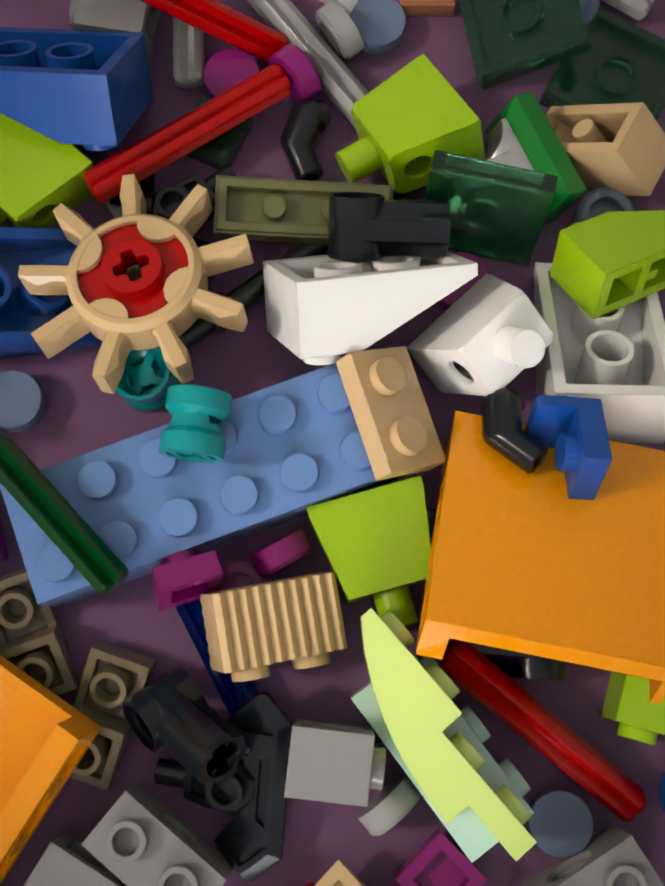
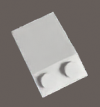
(343, 307)
(605, 359)

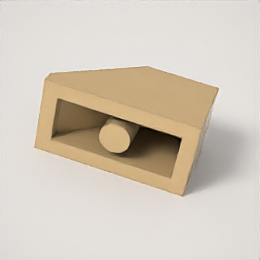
(612, 145)

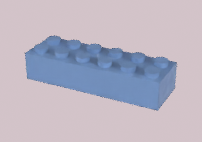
(281, 455)

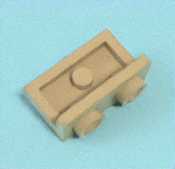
(390, 412)

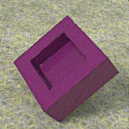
(185, 577)
(439, 864)

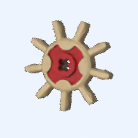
(137, 283)

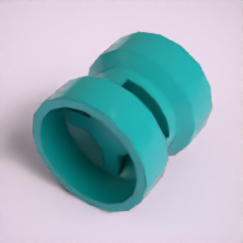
(139, 374)
(195, 423)

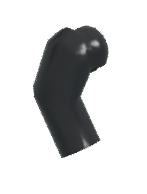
(297, 136)
(504, 433)

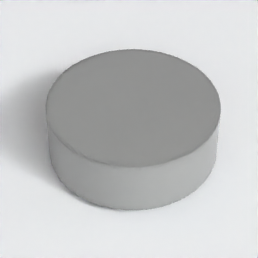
(339, 30)
(389, 806)

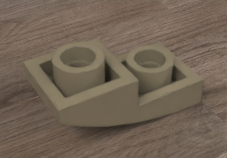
(33, 635)
(107, 682)

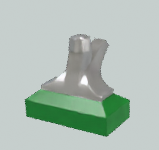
(526, 140)

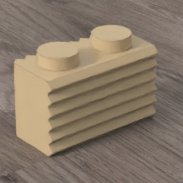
(273, 624)

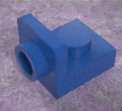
(579, 437)

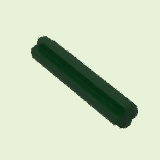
(59, 519)

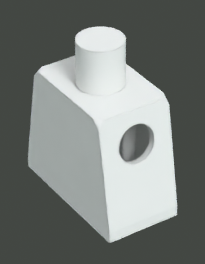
(488, 337)

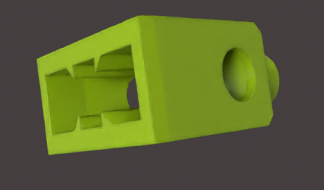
(405, 124)
(38, 176)
(377, 544)

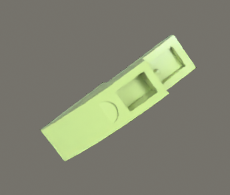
(416, 712)

